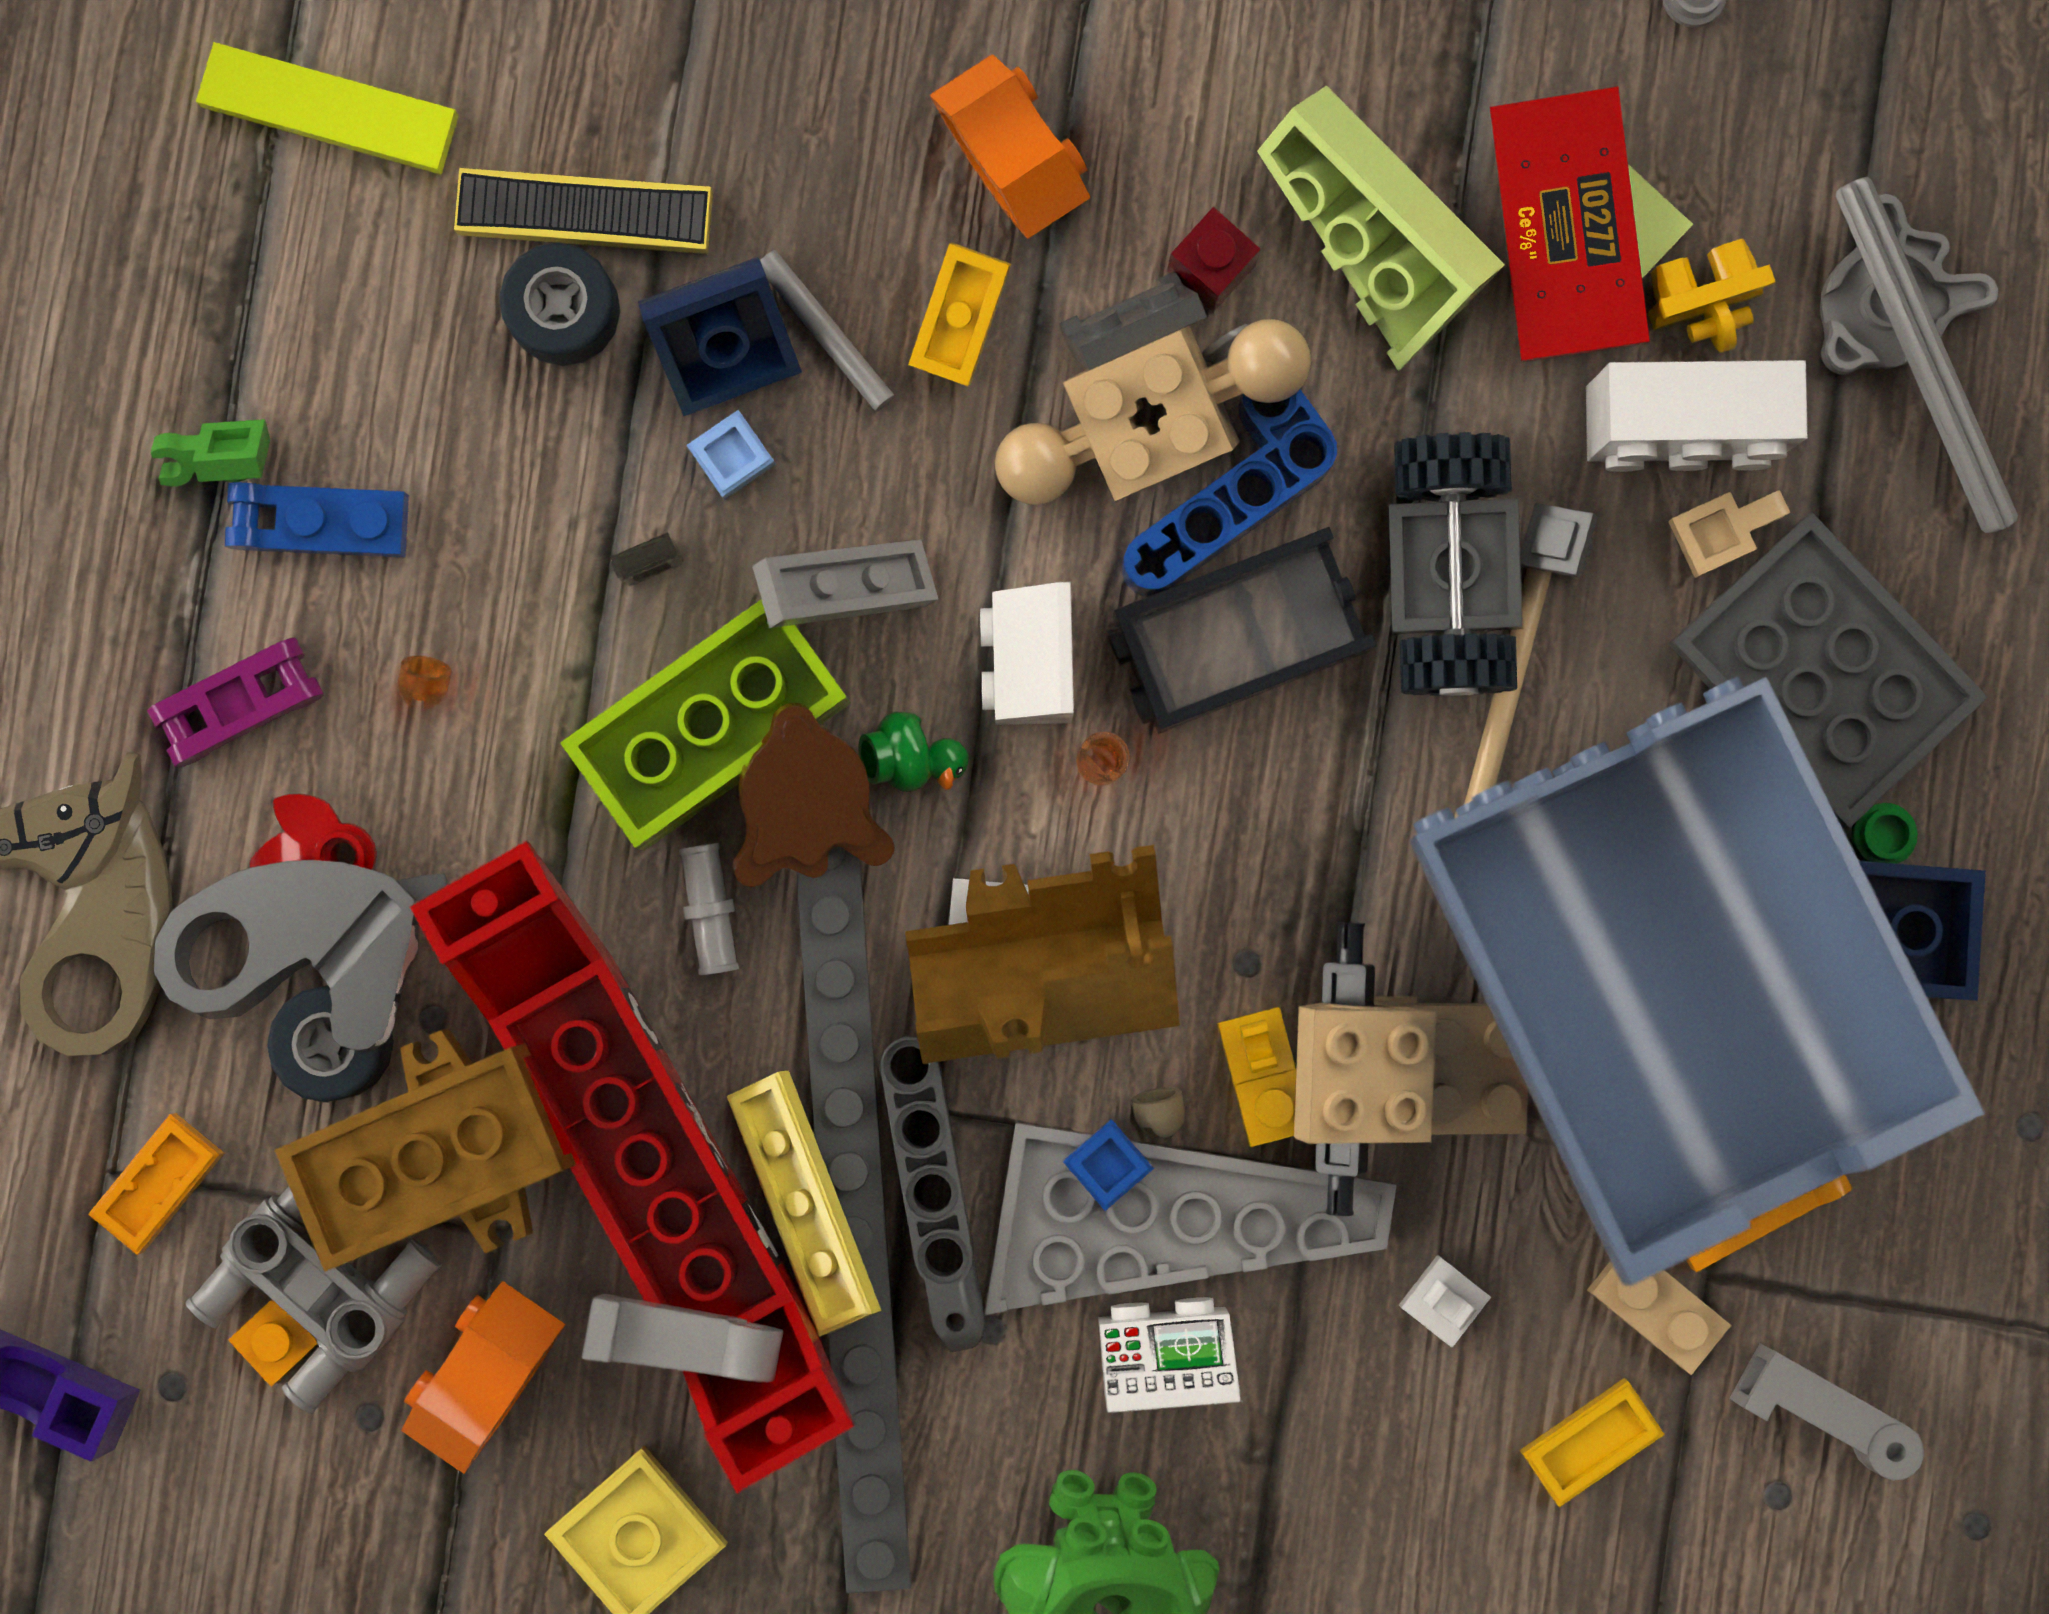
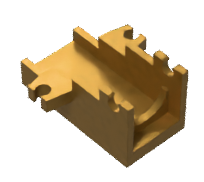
(1047, 965)
(444, 1149)

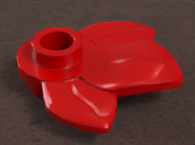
(313, 833)

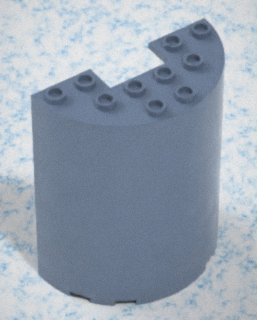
(1693, 976)

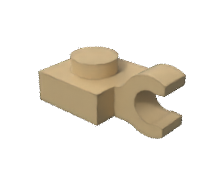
(1721, 531)

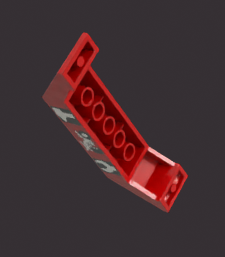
(637, 1147)

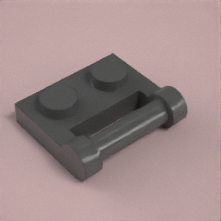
(1132, 322)

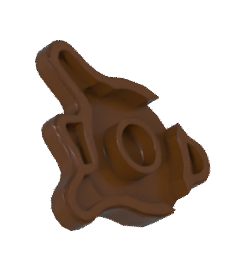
(803, 800)

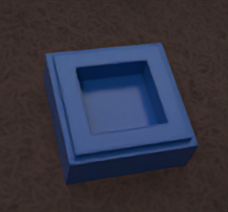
(1108, 1164)

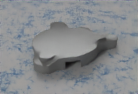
(1853, 314)

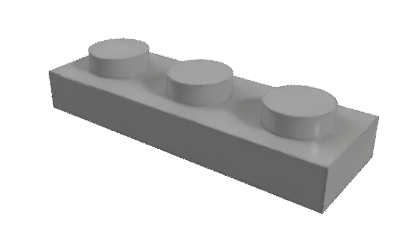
(844, 583)

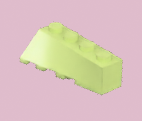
(1378, 223)

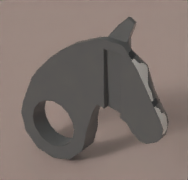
(298, 913)

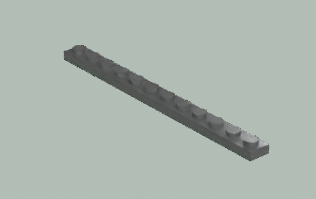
(851, 1149)

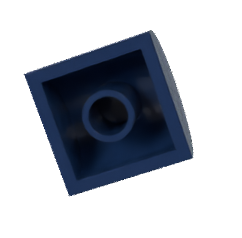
(719, 336)

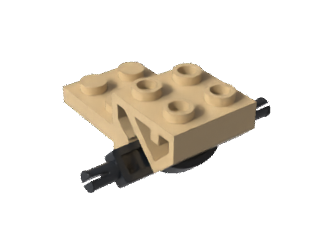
(1394, 1071)

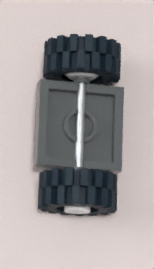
(1455, 564)

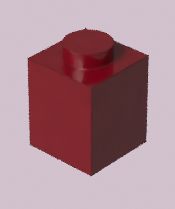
(1214, 259)

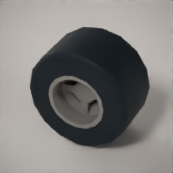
(543, 286)
(309, 1057)

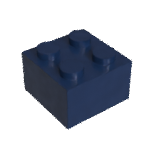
(1935, 921)

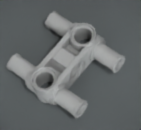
(311, 1296)

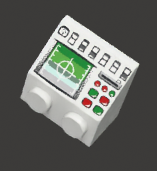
(1167, 1356)

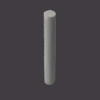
(826, 331)

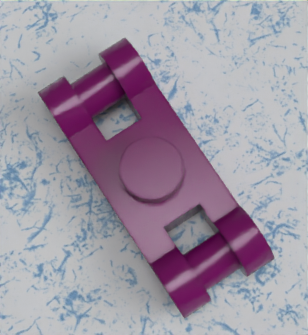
(234, 702)

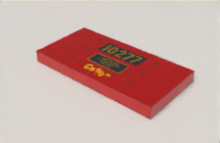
(1569, 224)

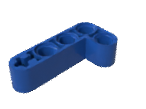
(1222, 499)

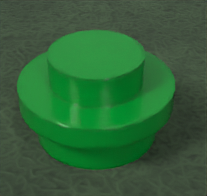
(1885, 834)

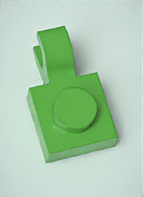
(218, 453)

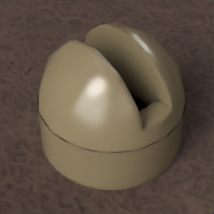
(1159, 1111)

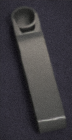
(946, 1290)

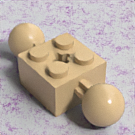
(1264, 363)

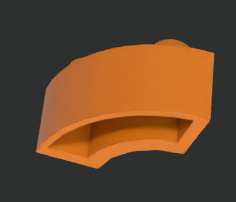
(1011, 145)
(482, 1376)

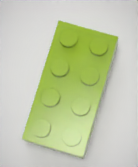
(697, 723)

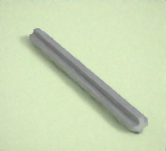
(1926, 355)

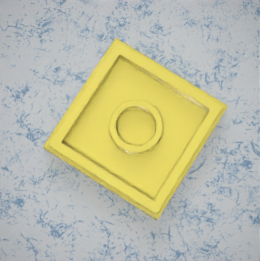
(636, 1537)

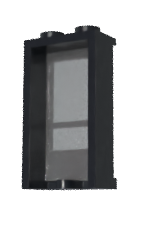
(1238, 632)

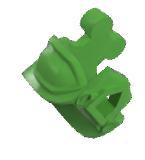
(1105, 1557)

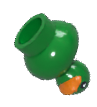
(902, 756)

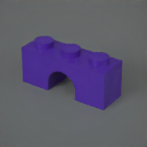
(63, 1398)

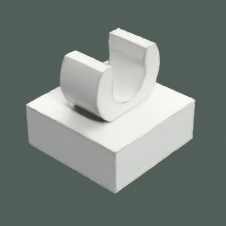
(1444, 1301)

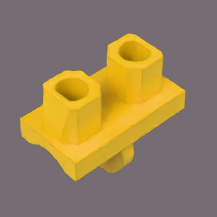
(1736, 281)

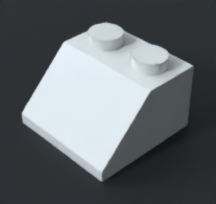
(1030, 655)

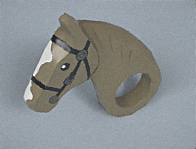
(119, 894)

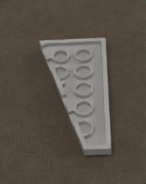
(1176, 1225)

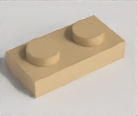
(1663, 1315)

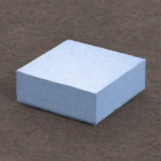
(731, 454)

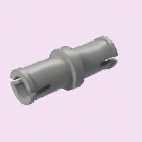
(709, 909)

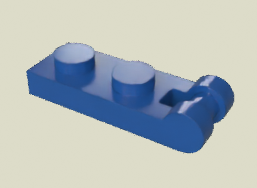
(319, 520)

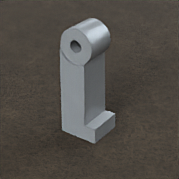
(680, 1339)
(1877, 1438)

